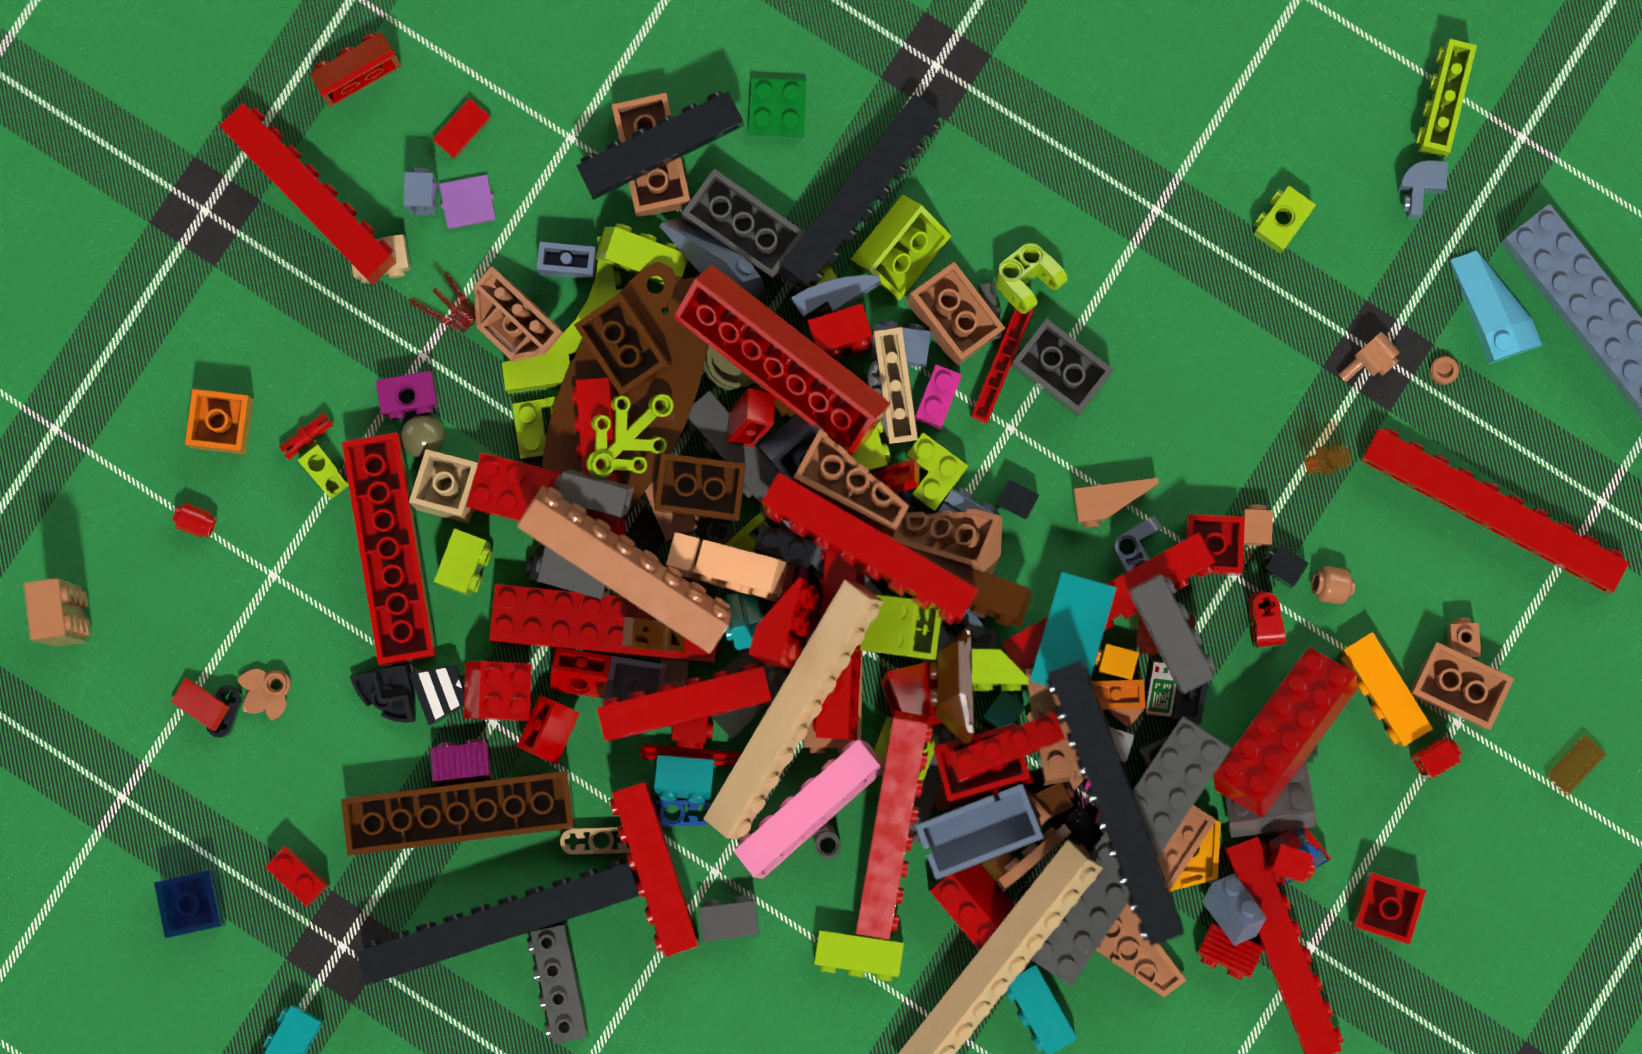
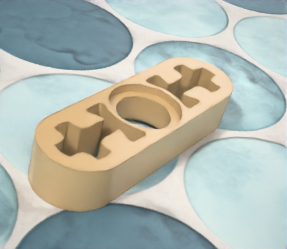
(580, 848)

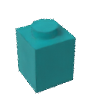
(1004, 709)

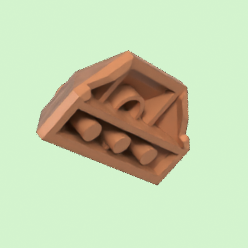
(512, 318)

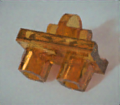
(1328, 460)

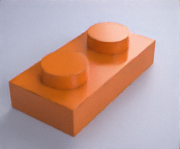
(1120, 694)

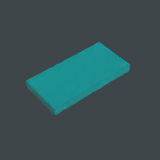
(1073, 626)

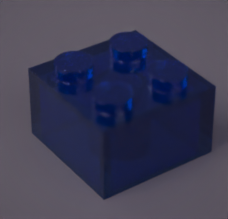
(190, 904)

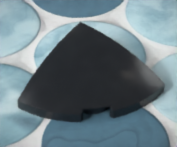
(388, 690)

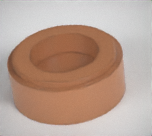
(1444, 370)

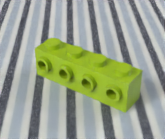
(1447, 98)

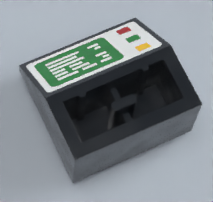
(1167, 702)

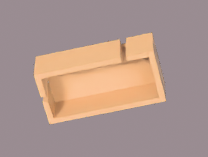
(730, 567)

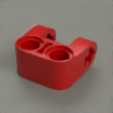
(1265, 628)

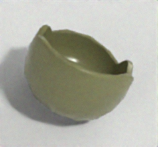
(421, 434)

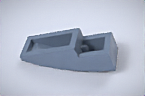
(834, 294)

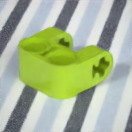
(1023, 272)

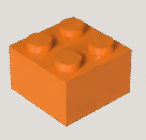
(219, 421)

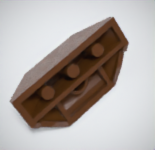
(954, 686)

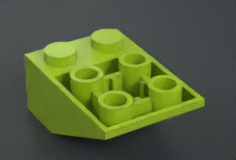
(903, 630)

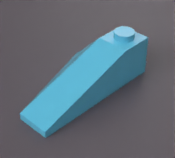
(1496, 314)

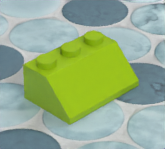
(901, 246)

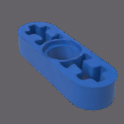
(680, 803)

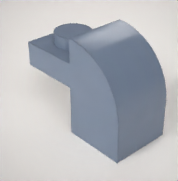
(1421, 179)

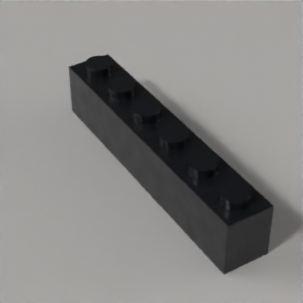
(660, 145)

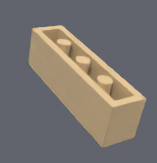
(896, 385)

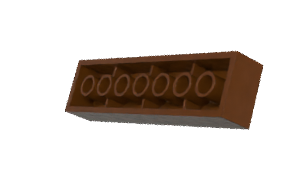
(458, 813)

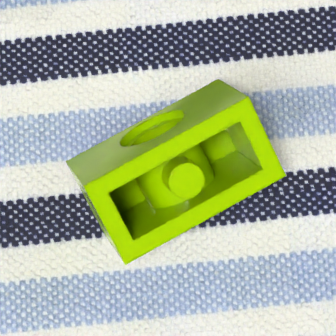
(1279, 235)

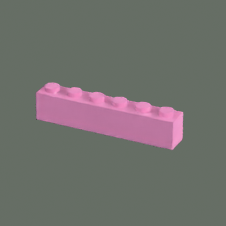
(810, 808)

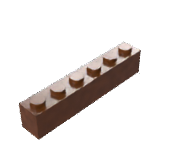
(995, 595)

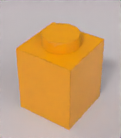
(1116, 662)

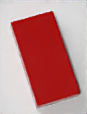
(461, 128)
(200, 704)

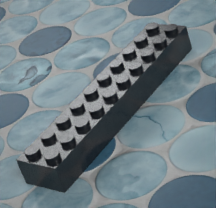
(1116, 802)
(492, 925)

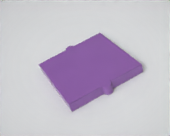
(467, 202)

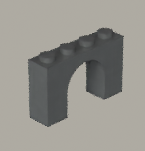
(593, 494)

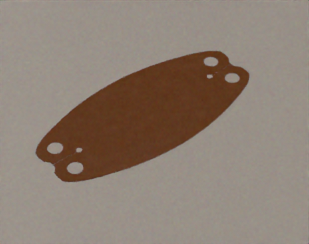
(678, 382)

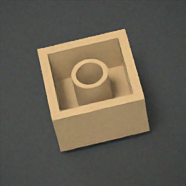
(444, 486)

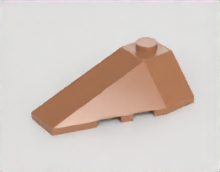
(961, 537)

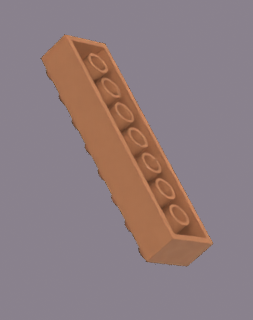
(626, 568)

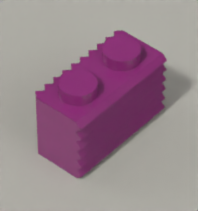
(460, 763)

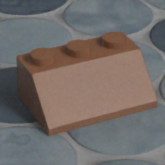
(955, 314)
(1461, 686)

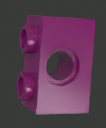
(391, 389)

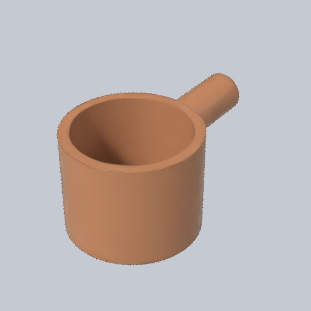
(1376, 357)

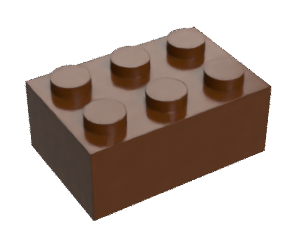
(623, 345)
(699, 487)

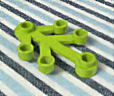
(626, 437)

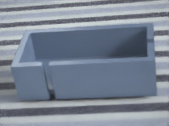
(979, 832)

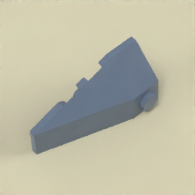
(706, 251)

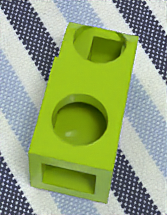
(323, 471)

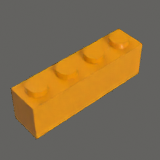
(1386, 690)

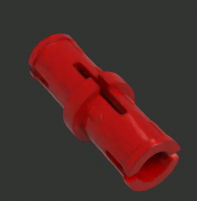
(306, 436)

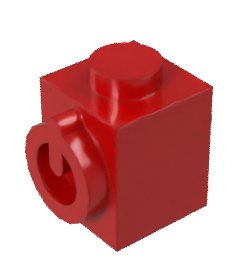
(693, 733)

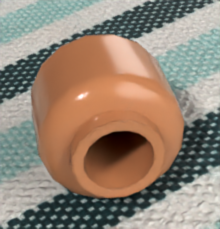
(1332, 585)

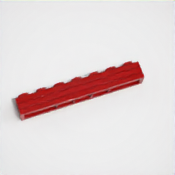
(1001, 366)

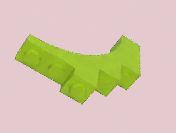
(551, 368)

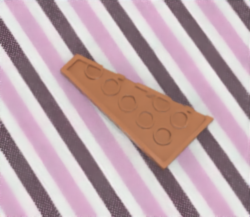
(1145, 962)

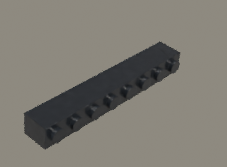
(860, 192)

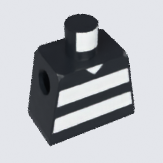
(439, 692)

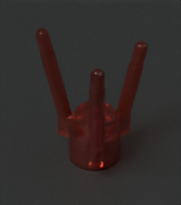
(461, 316)

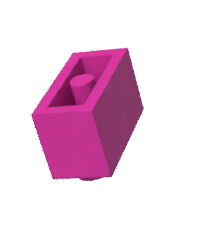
(938, 397)

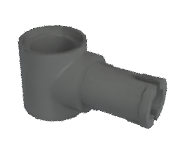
(823, 833)

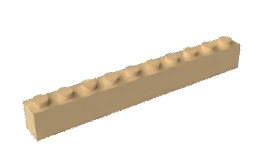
(793, 710)
(1006, 953)

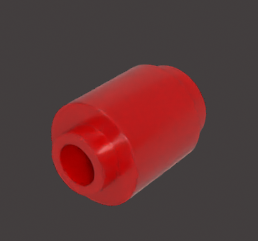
(194, 520)

